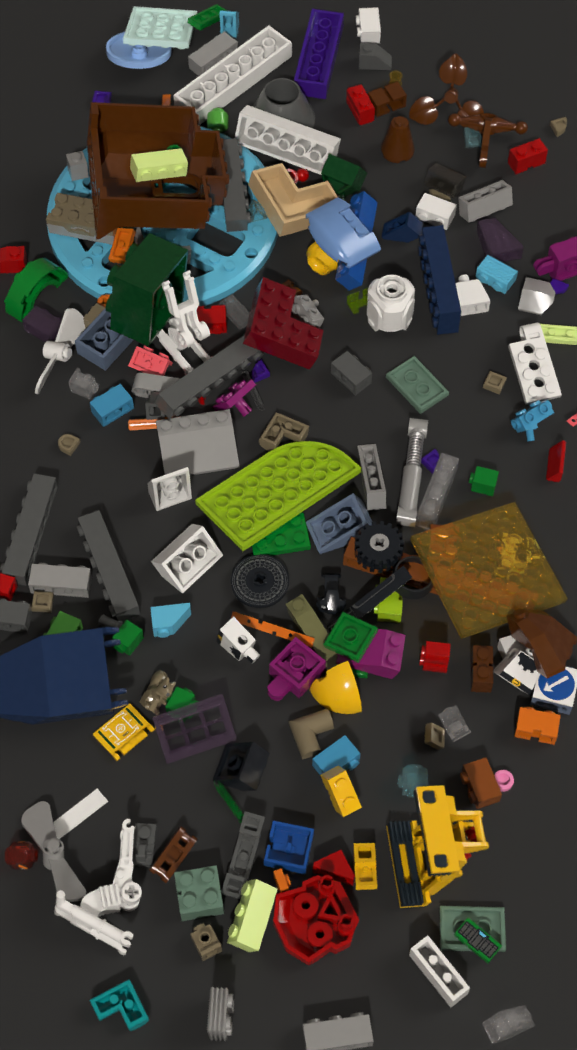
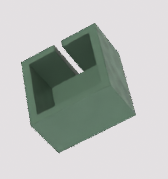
(199, 893)

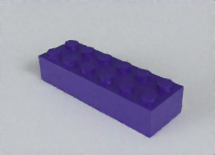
(319, 53)

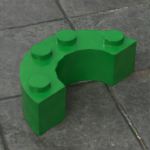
(30, 283)

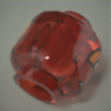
(21, 855)

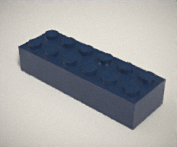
(439, 280)

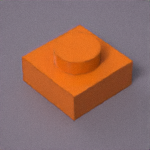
(282, 880)

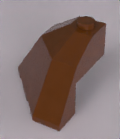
(545, 637)

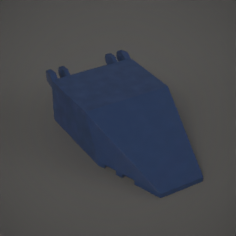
(58, 678)

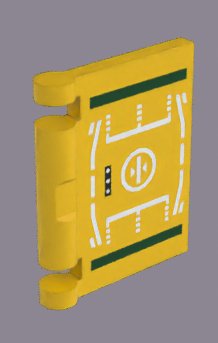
(123, 731)

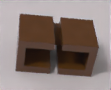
(391, 95)
(482, 673)

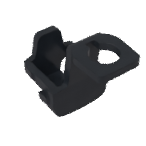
(331, 602)

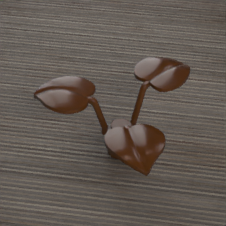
(453, 72)

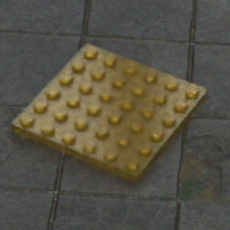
(487, 569)

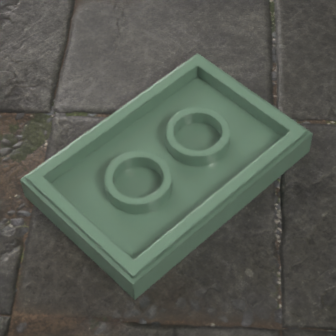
(417, 384)
(487, 918)

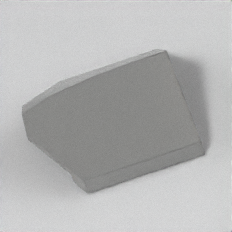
(536, 296)

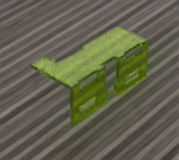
(356, 304)

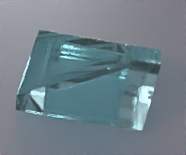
(472, 138)

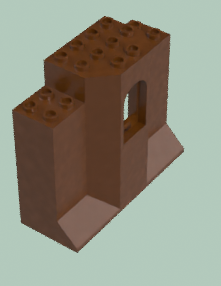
(129, 129)

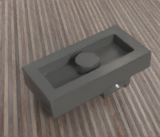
(144, 844)

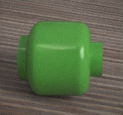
(217, 120)

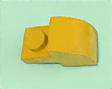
(365, 866)

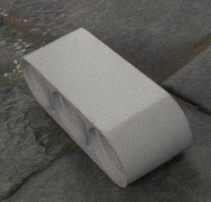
(146, 383)

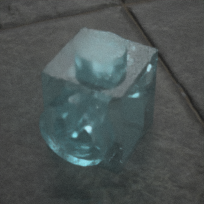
(412, 777)

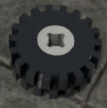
(375, 555)

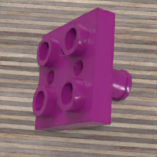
(234, 397)

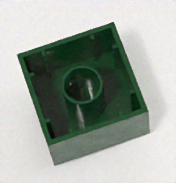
(137, 295)

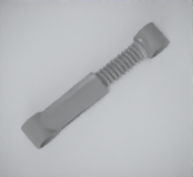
(412, 474)

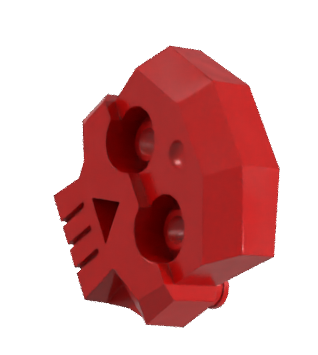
(299, 926)

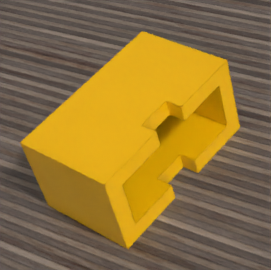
(341, 791)

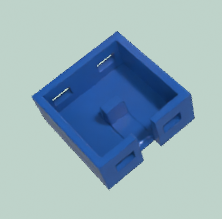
(289, 848)

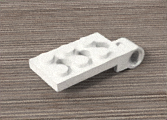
(533, 336)

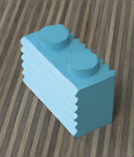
(496, 274)

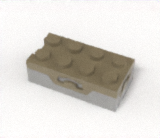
(75, 218)

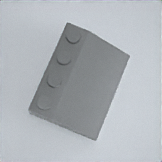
(198, 442)

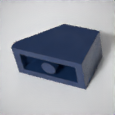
(403, 228)

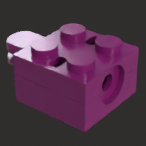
(561, 260)
(294, 670)

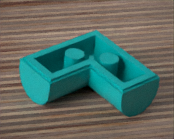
(122, 999)

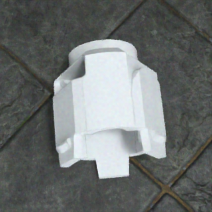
(390, 303)

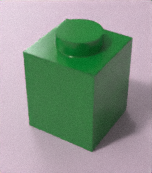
(484, 480)
(129, 636)

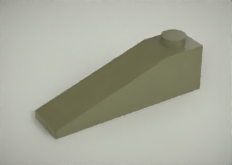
(310, 625)

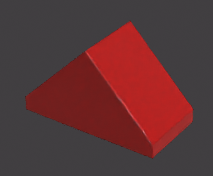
(335, 866)

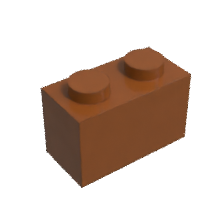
(481, 783)

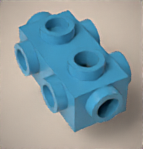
(527, 419)

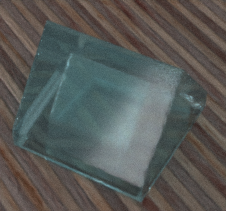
(256, 211)

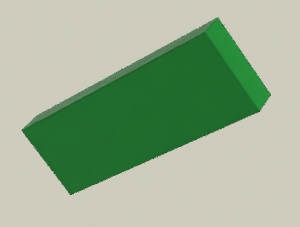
(206, 18)

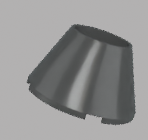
(287, 101)

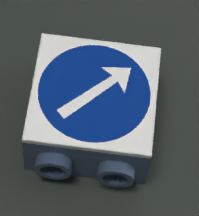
(556, 692)

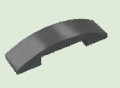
(243, 855)

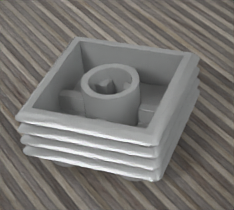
(220, 1005)

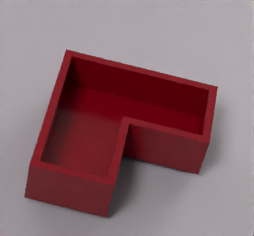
(276, 332)

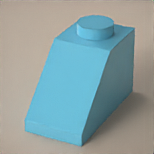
(229, 23)
(169, 618)

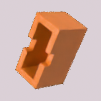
(537, 724)

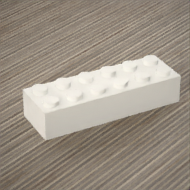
(285, 139)

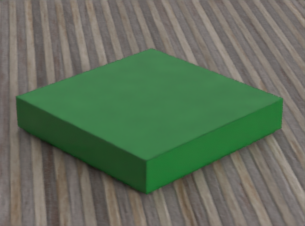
(350, 637)

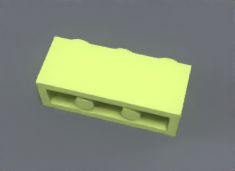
(158, 165)
(252, 915)

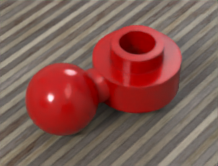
(301, 175)

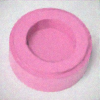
(504, 779)

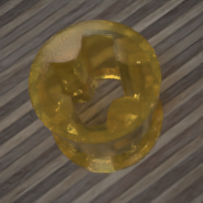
(395, 76)

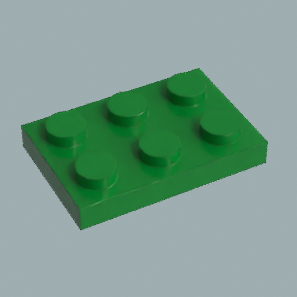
(285, 539)

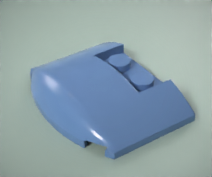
(341, 233)

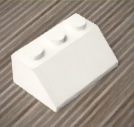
(187, 557)

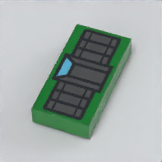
(477, 940)

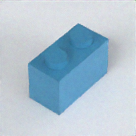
(111, 405)
(340, 753)

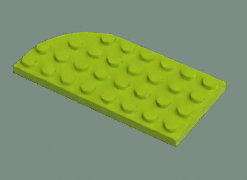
(276, 489)

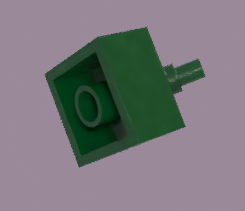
(343, 176)

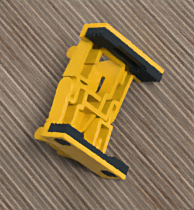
(441, 840)

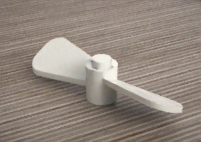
(60, 349)

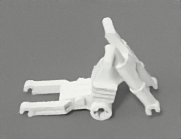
(185, 325)
(107, 899)

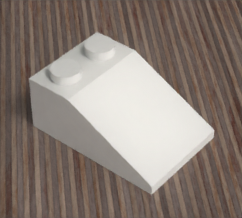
(170, 489)

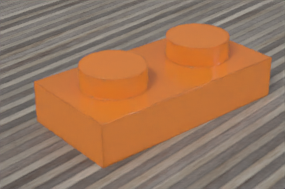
(123, 240)

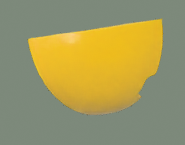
(338, 690)

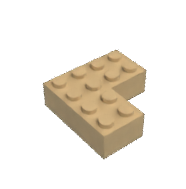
(284, 202)

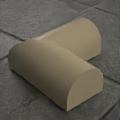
(280, 427)
(306, 728)

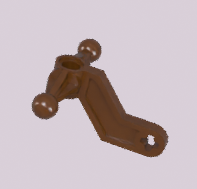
(487, 125)

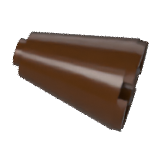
(398, 141)

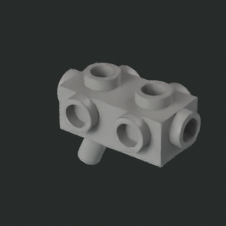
(306, 311)

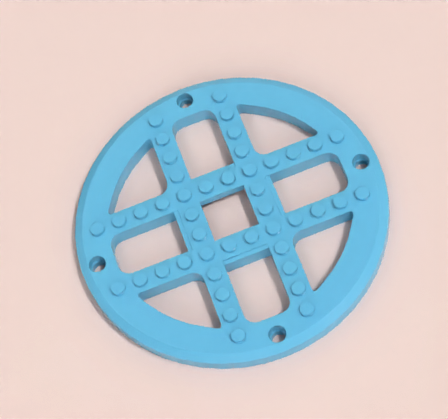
(223, 273)

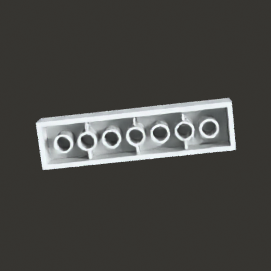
(235, 73)

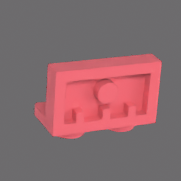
(148, 362)

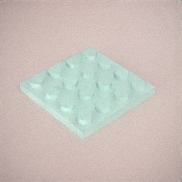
(159, 27)

